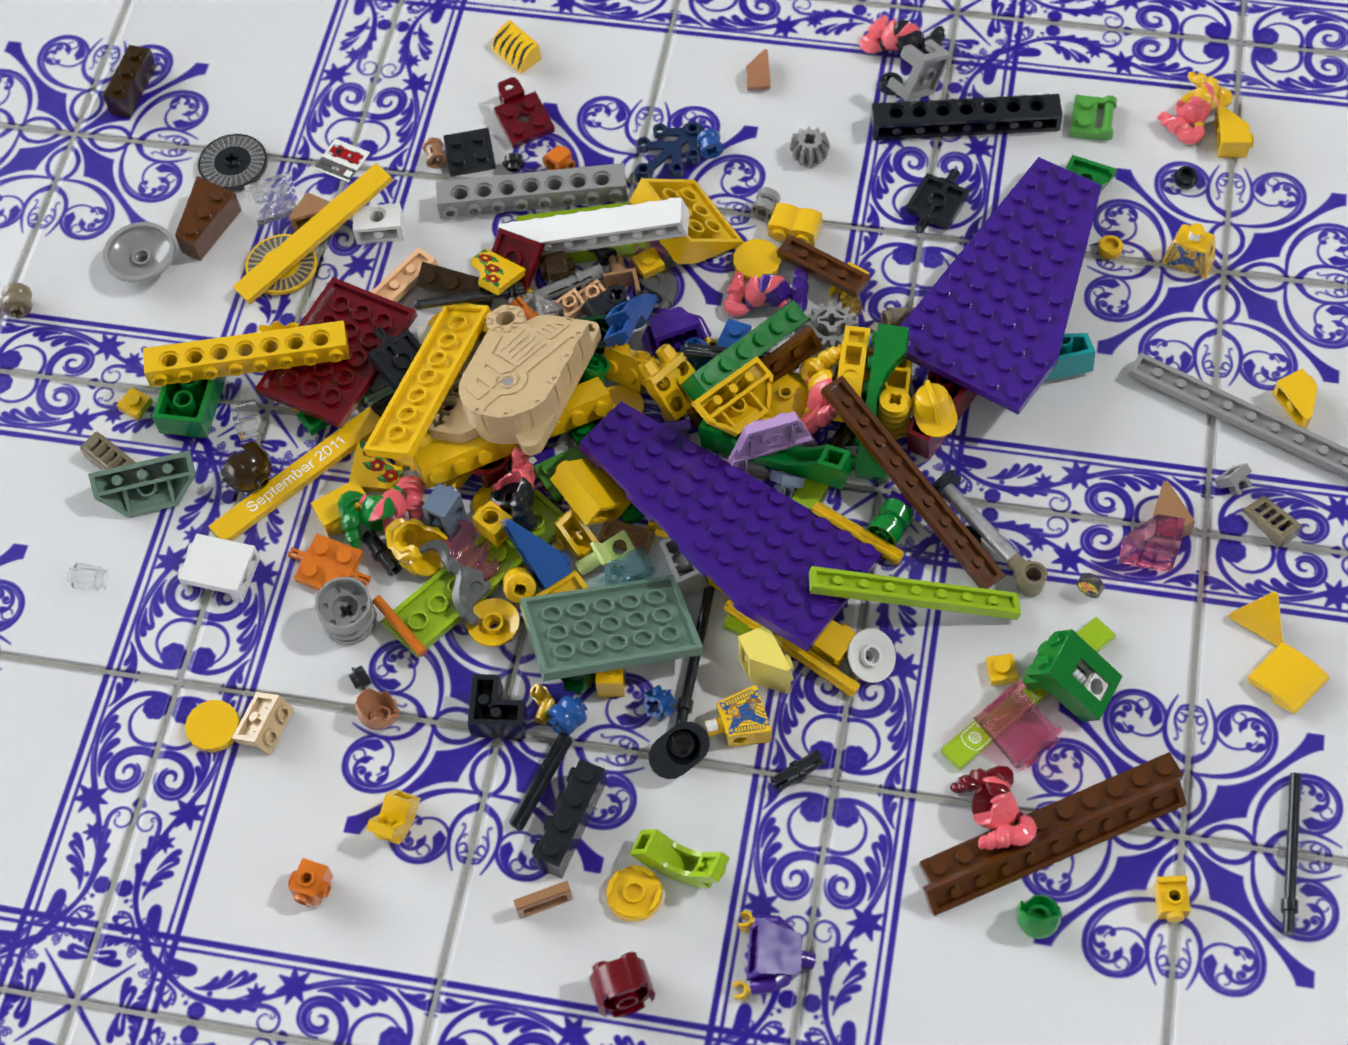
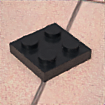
(469, 152)

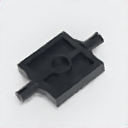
(937, 201)
(394, 355)

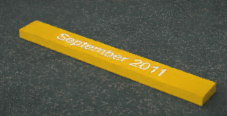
(295, 477)

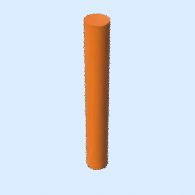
(400, 626)

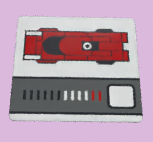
(341, 160)

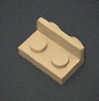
(263, 722)

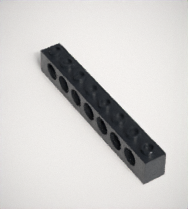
(966, 117)

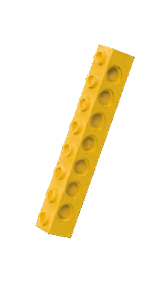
(234, 352)

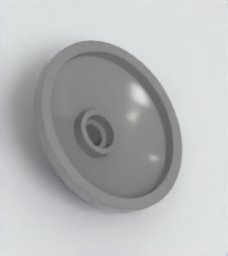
(139, 252)

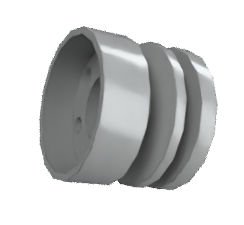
(336, 604)

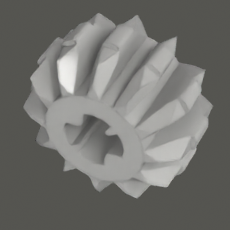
(809, 146)

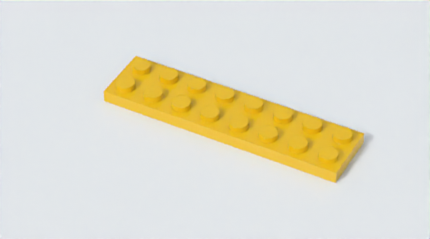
(427, 382)

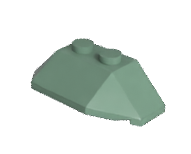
(144, 484)

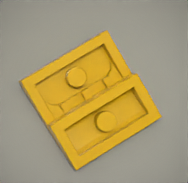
(1288, 678)

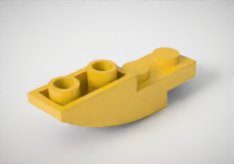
(854, 358)

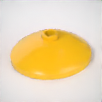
(797, 400)

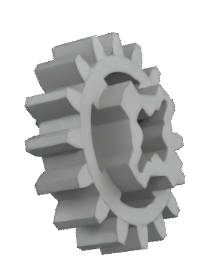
(830, 323)

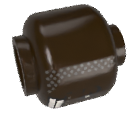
(556, 266)

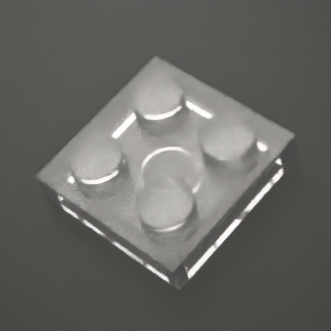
(272, 198)

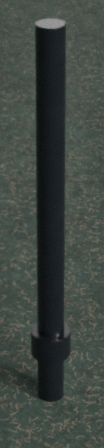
(685, 702)
(1289, 903)

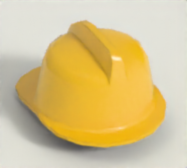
(934, 410)

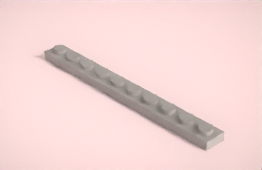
(1241, 414)

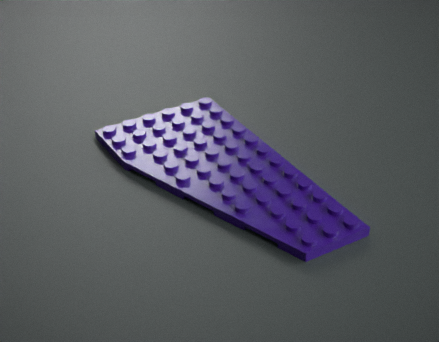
(1009, 293)

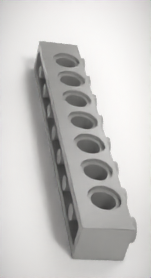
(531, 190)

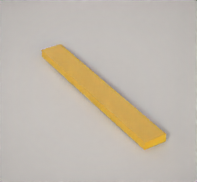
(312, 233)

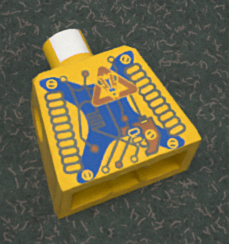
(1192, 250)
(741, 719)

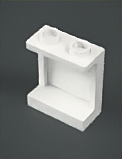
(219, 566)

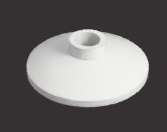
(880, 652)

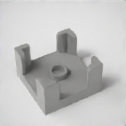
(925, 72)

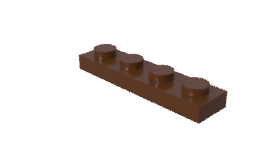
(823, 266)

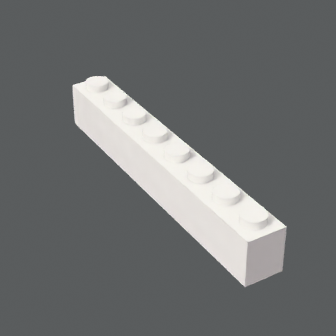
(606, 226)

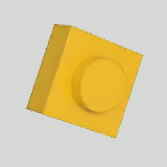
(648, 263)
(134, 403)
(1001, 669)

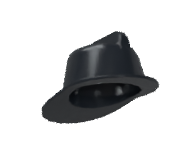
(679, 750)

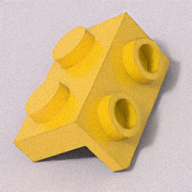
(625, 364)

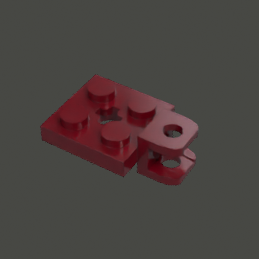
(516, 105)

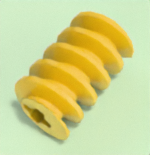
(895, 411)

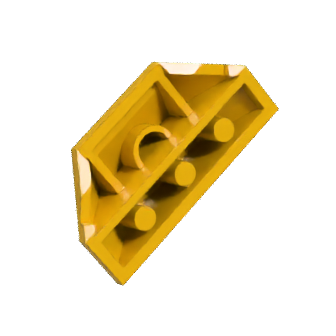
(738, 398)

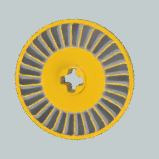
(295, 278)

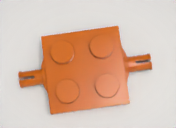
(326, 561)

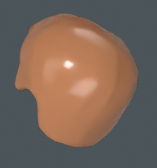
(376, 709)

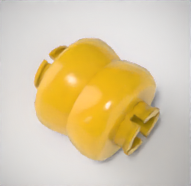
(521, 577)

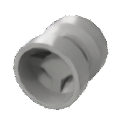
(765, 203)

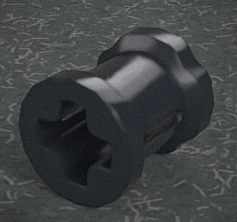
(600, 253)

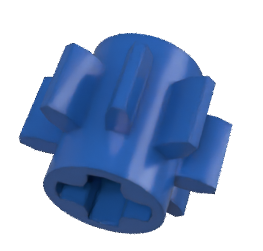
(655, 697)

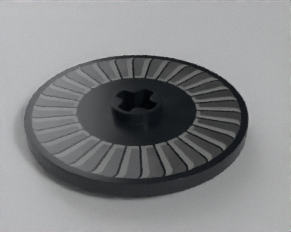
(248, 165)

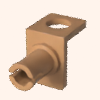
(621, 275)

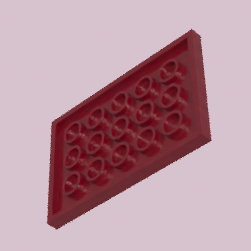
(336, 388)

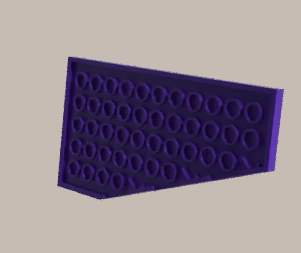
(729, 523)

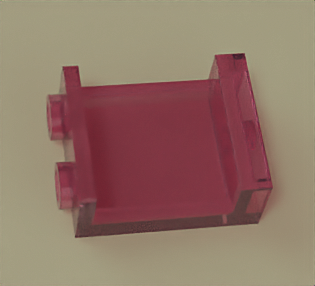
(1017, 726)

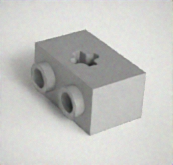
(685, 574)

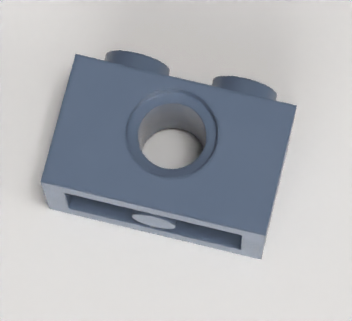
(444, 509)

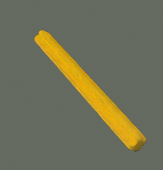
(809, 659)

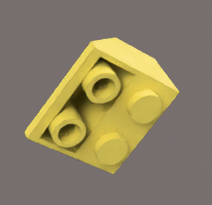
(764, 660)

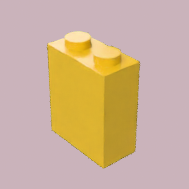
(590, 491)

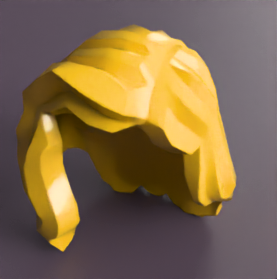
(404, 541)

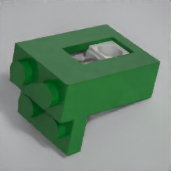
(1073, 675)

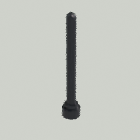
(513, 291)

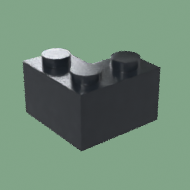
(491, 715)

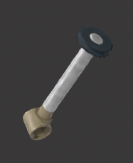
(1022, 569)

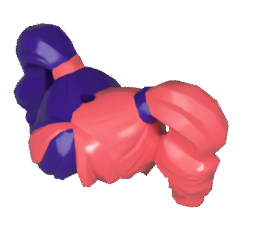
(766, 290)

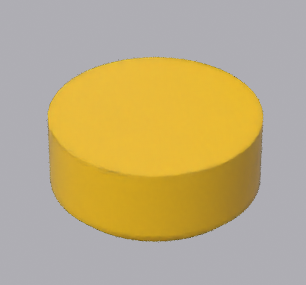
(1110, 247)

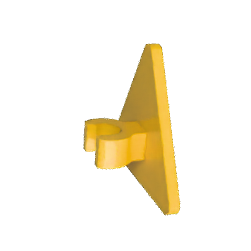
(1262, 618)

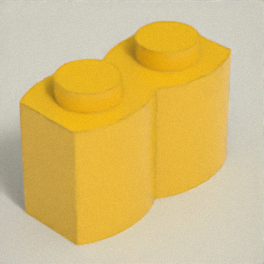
(795, 221)

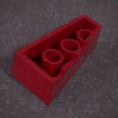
(926, 445)

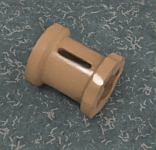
(434, 153)

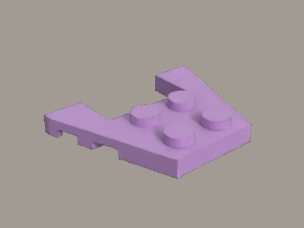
(770, 436)

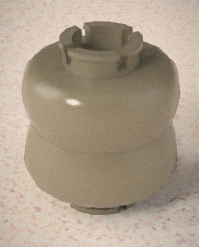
(16, 300)

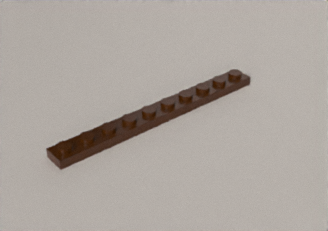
(912, 483)
(1059, 813)
(1054, 846)

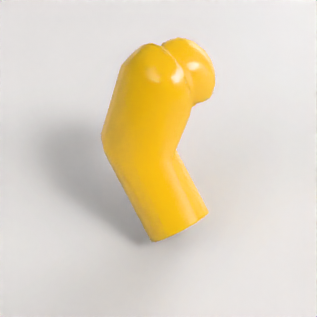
(544, 701)

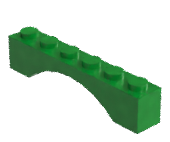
(753, 344)
(889, 351)
(819, 463)

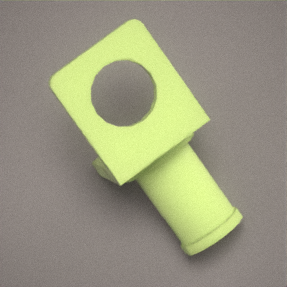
(603, 553)

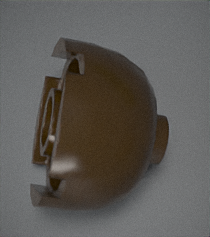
(248, 469)

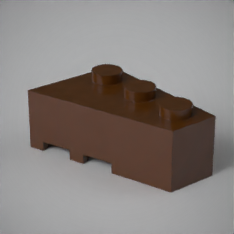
(205, 217)

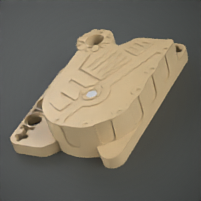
(517, 379)

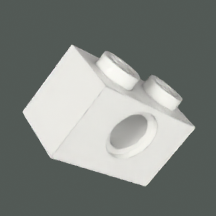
(379, 224)

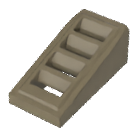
(97, 445)
(1278, 537)

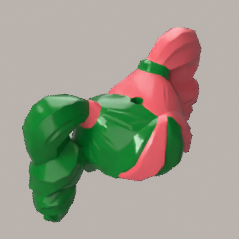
(380, 510)

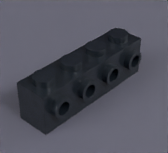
(570, 818)

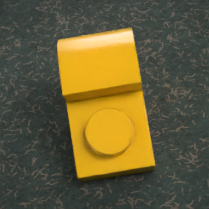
(395, 816)

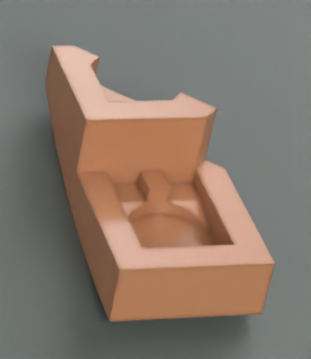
(758, 72)

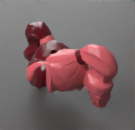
(996, 808)

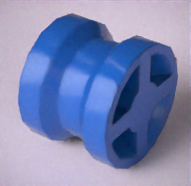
(710, 143)

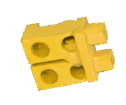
(665, 382)

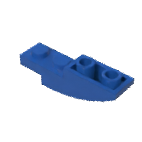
(627, 317)

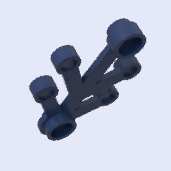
(685, 135)

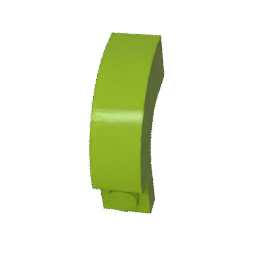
(677, 861)

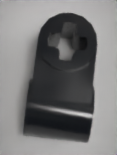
(604, 301)

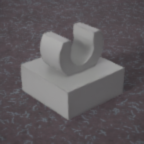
(1234, 476)

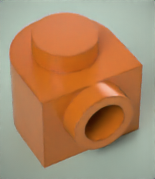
(558, 158)

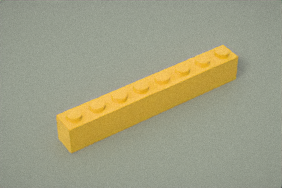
(451, 459)

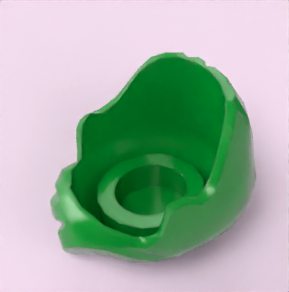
(1039, 916)

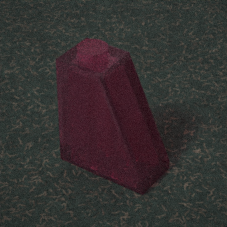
(1153, 543)

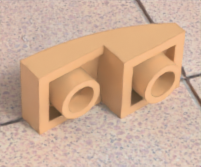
(574, 300)

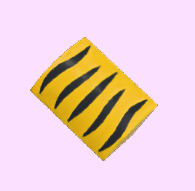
(516, 47)

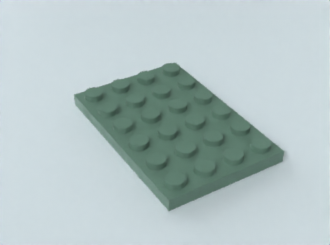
(610, 627)

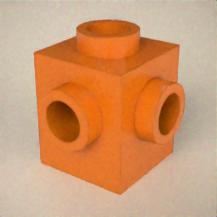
(310, 883)

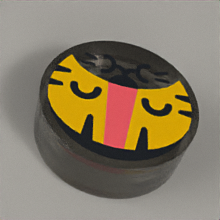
(1090, 585)

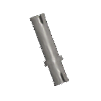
(577, 280)

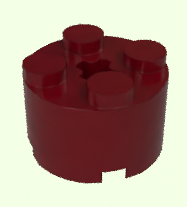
(621, 985)

